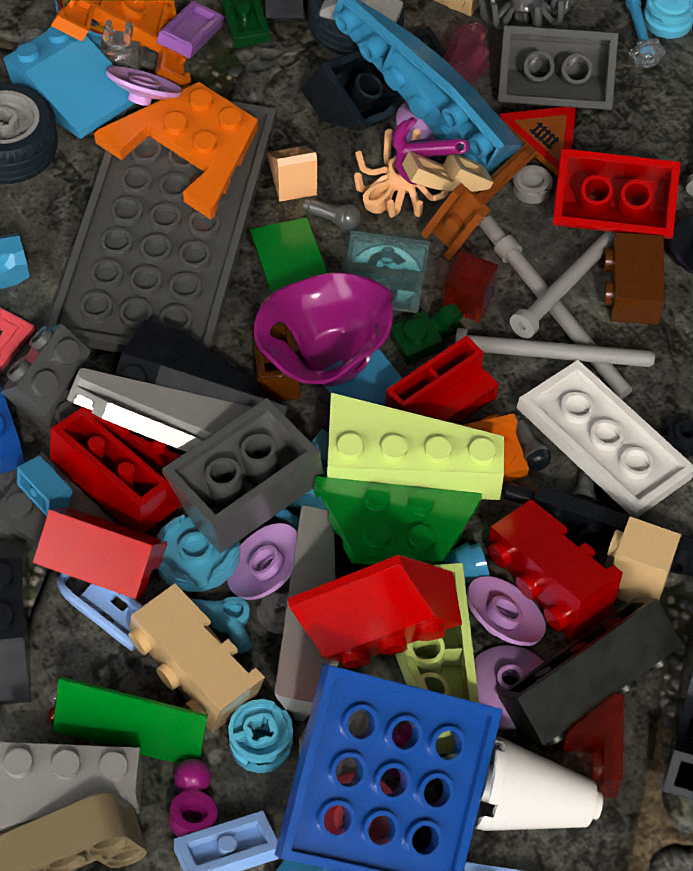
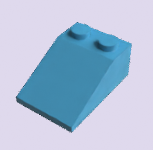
(70, 78)

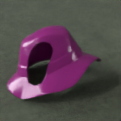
(331, 321)

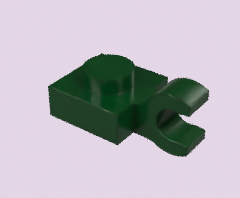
(421, 336)

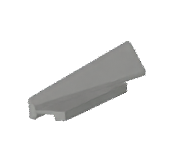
(152, 409)
(299, 657)

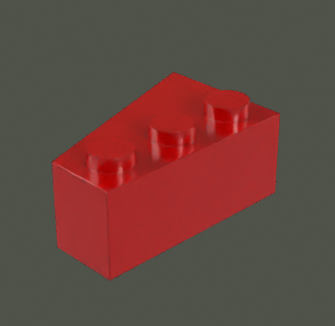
(553, 569)

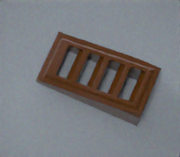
(272, 378)

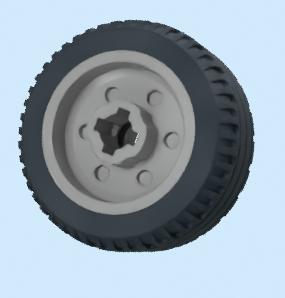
(26, 133)

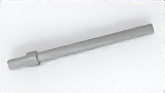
(510, 252)

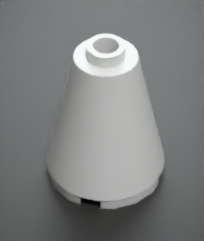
(534, 793)

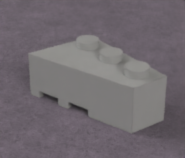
(52, 776)

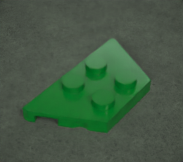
(395, 519)

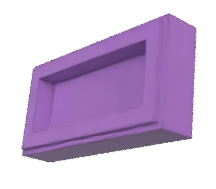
(190, 29)

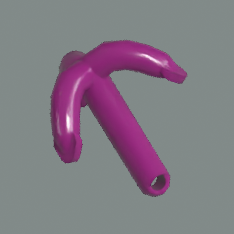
(424, 147)

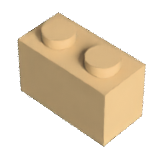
(644, 557)

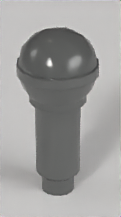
(345, 216)

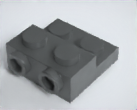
(46, 375)

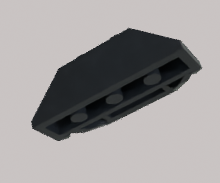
(14, 623)

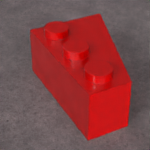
(115, 468)

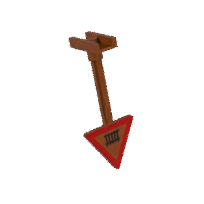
(543, 137)

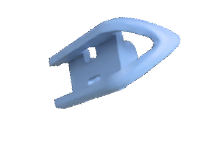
(98, 600)

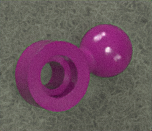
(191, 779)

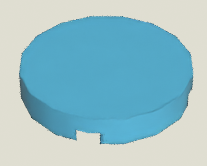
(192, 560)

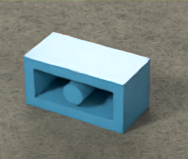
(43, 485)

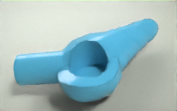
(229, 617)

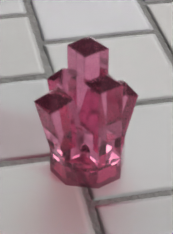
(467, 52)

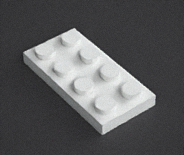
(606, 438)

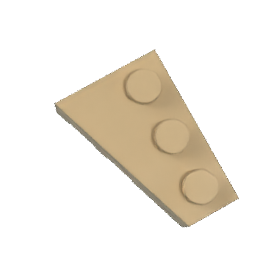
(193, 656)

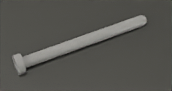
(525, 321)
(560, 350)

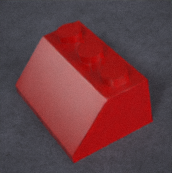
(616, 193)
(378, 610)

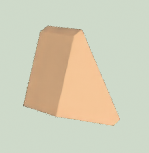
(294, 172)

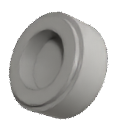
(532, 184)

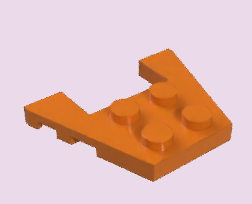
(147, 20)
(197, 128)

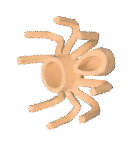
(379, 194)

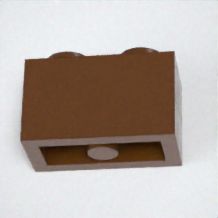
(636, 278)

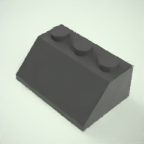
(557, 67)
(244, 474)

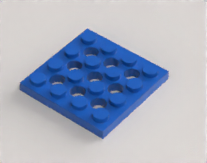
(362, 799)

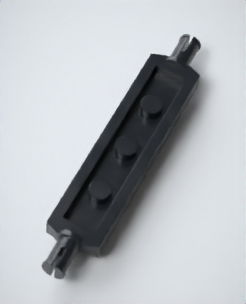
(592, 521)

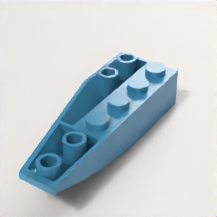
(428, 85)

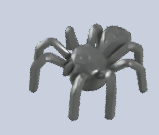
(525, 12)

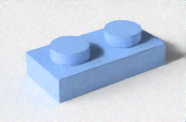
(228, 846)

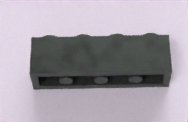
(590, 671)

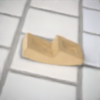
(448, 175)

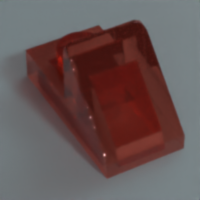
(603, 737)

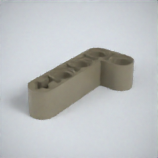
(84, 832)

